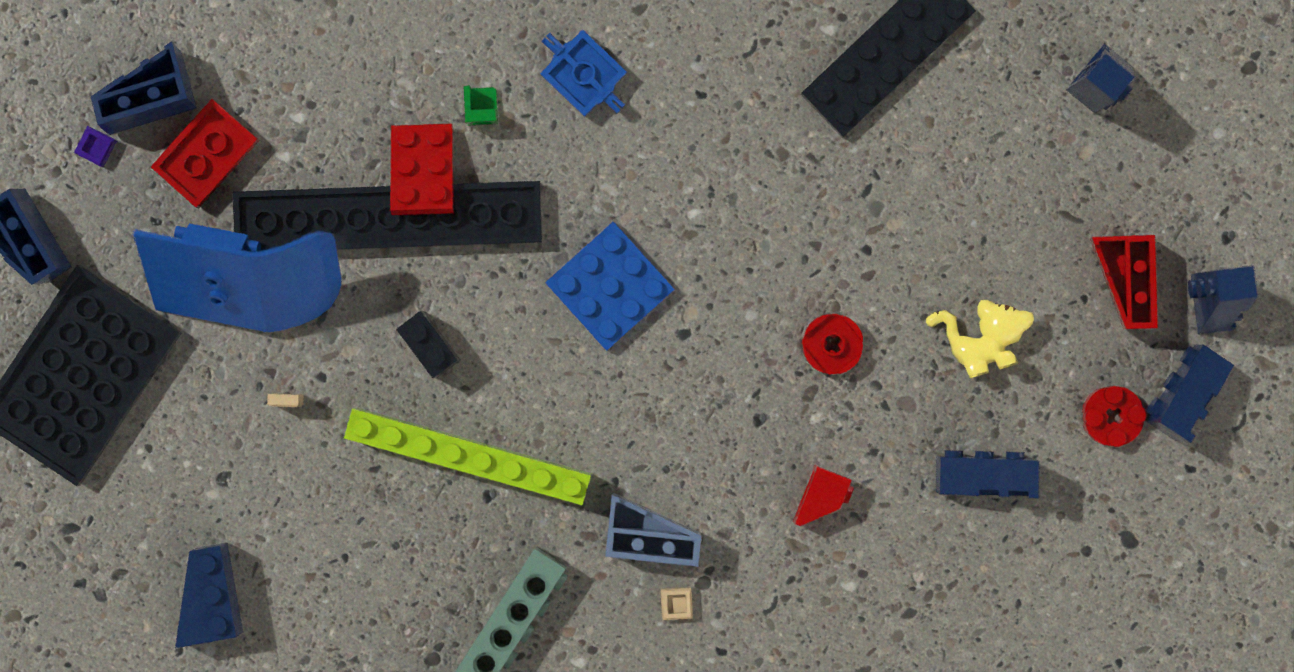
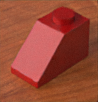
(822, 495)

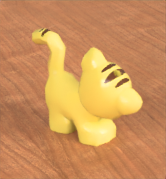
(999, 326)

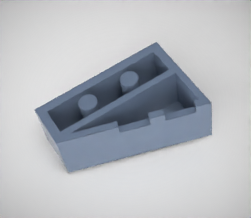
(649, 536)

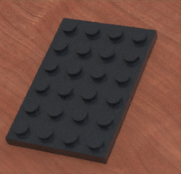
(80, 374)

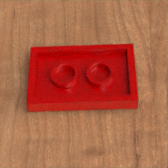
(204, 153)
(421, 169)

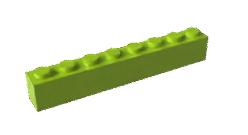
(467, 455)

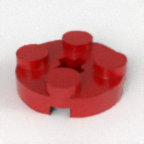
(830, 361)
(1095, 417)

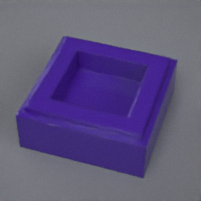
(95, 146)

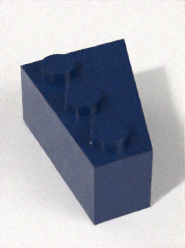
(146, 94)
(27, 239)
(987, 474)
(209, 598)

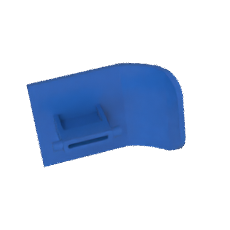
(232, 282)

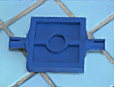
(583, 73)

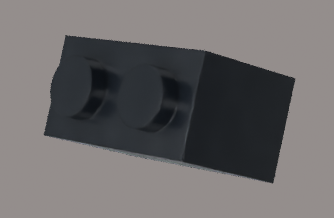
(428, 344)

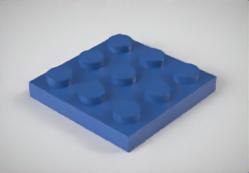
(609, 286)

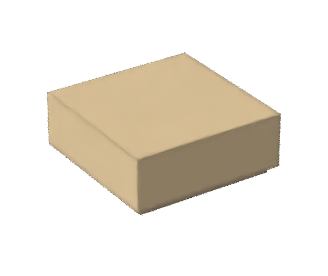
(285, 400)
(676, 603)

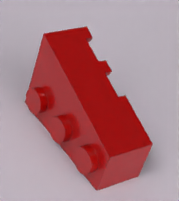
(1131, 277)

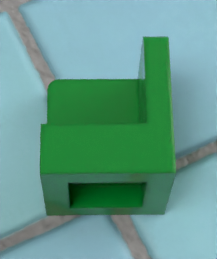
(480, 106)

